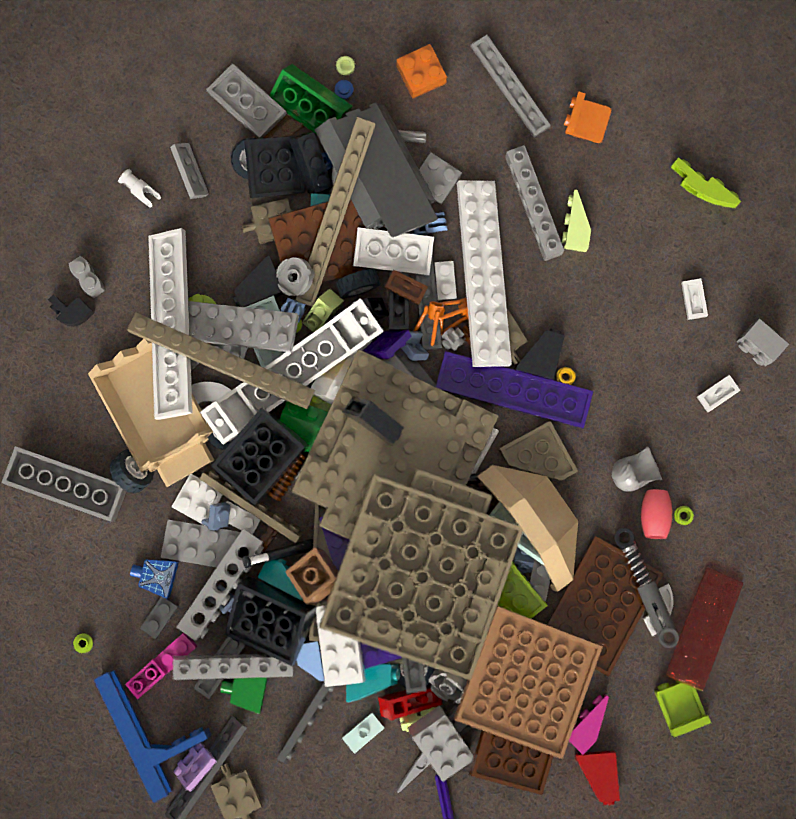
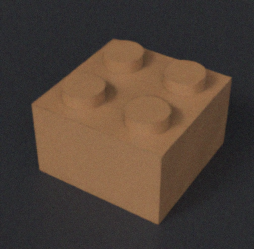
(313, 576)

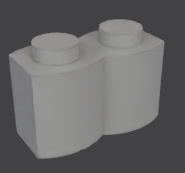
(85, 274)

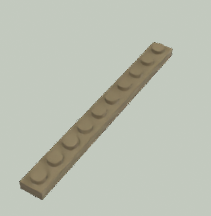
(337, 205)
(221, 360)

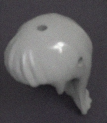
(635, 471)

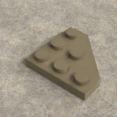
(540, 453)

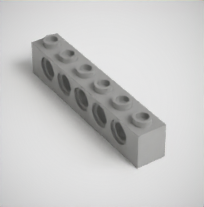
(534, 203)
(188, 623)
(229, 666)

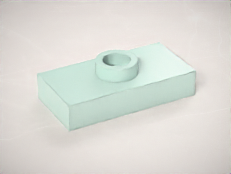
(363, 733)

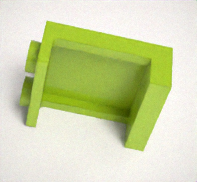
(681, 707)

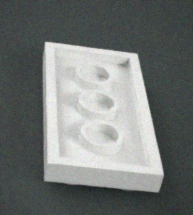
(402, 253)
(340, 657)

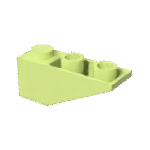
(579, 230)

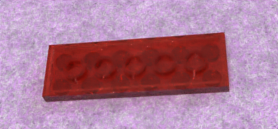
(704, 629)

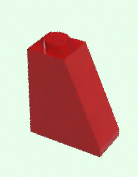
(601, 774)

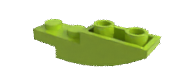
(710, 191)

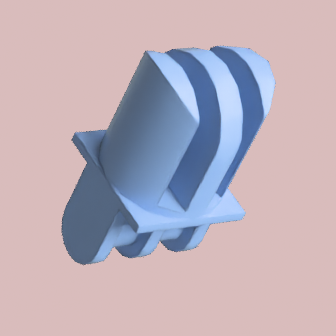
(440, 221)
(294, 307)

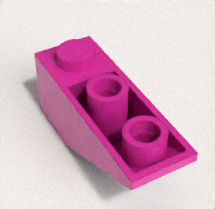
(587, 731)

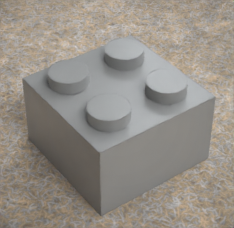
(762, 343)

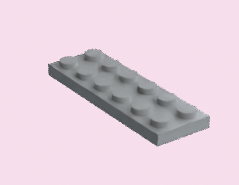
(242, 326)

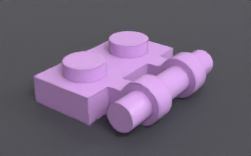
(194, 766)

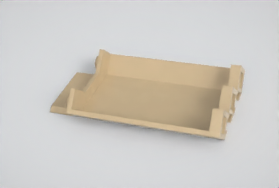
(168, 445)

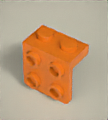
(587, 119)

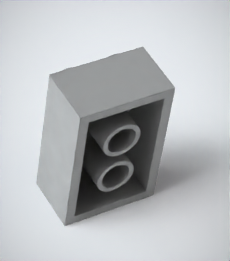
(441, 743)

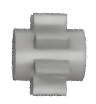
(453, 338)

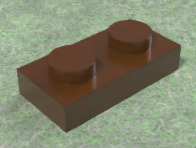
(406, 287)

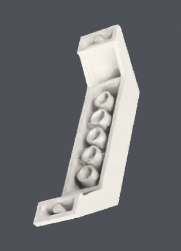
(306, 363)

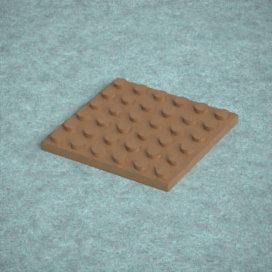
(528, 683)

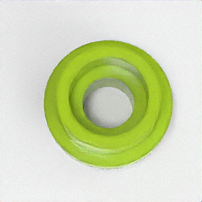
(688, 511)
(89, 643)

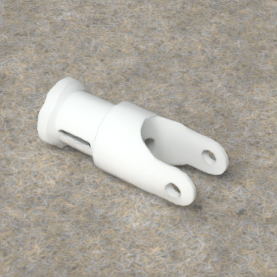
(137, 187)

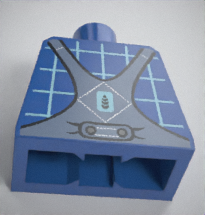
(156, 576)

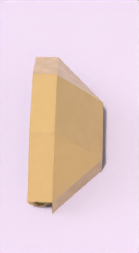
(540, 515)

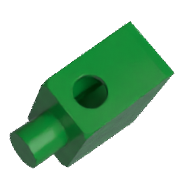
(246, 692)

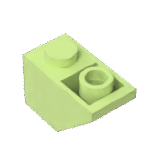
(323, 308)

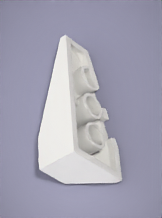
(328, 383)

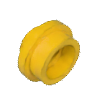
(567, 370)

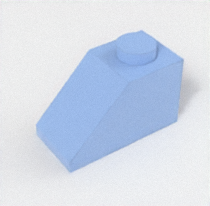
(311, 660)

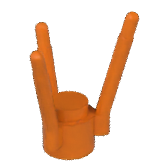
(463, 310)
(434, 311)

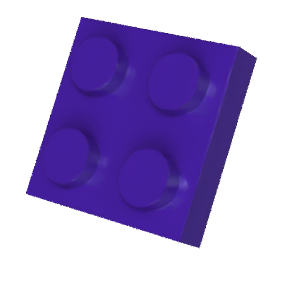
(387, 344)

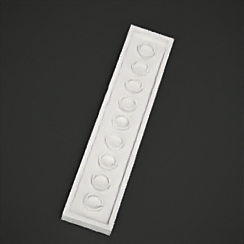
(483, 274)
(170, 308)

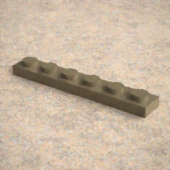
(259, 510)

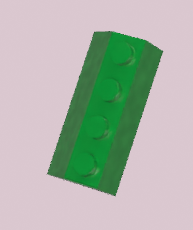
(308, 97)
(304, 421)

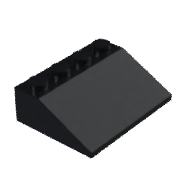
(260, 456)
(269, 620)

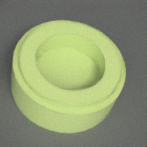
(345, 65)

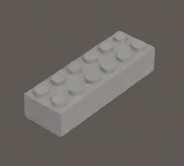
(64, 484)

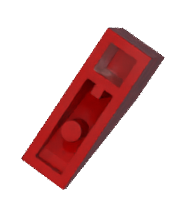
(403, 703)

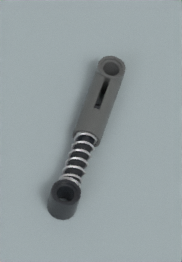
(648, 590)

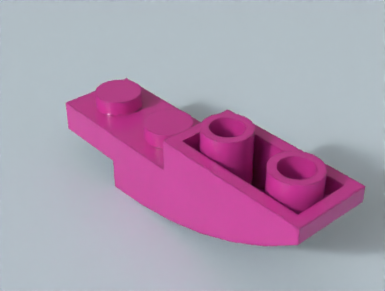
(160, 666)

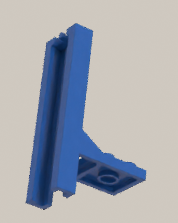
(143, 753)

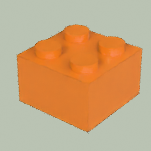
(421, 71)

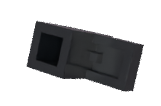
(72, 315)

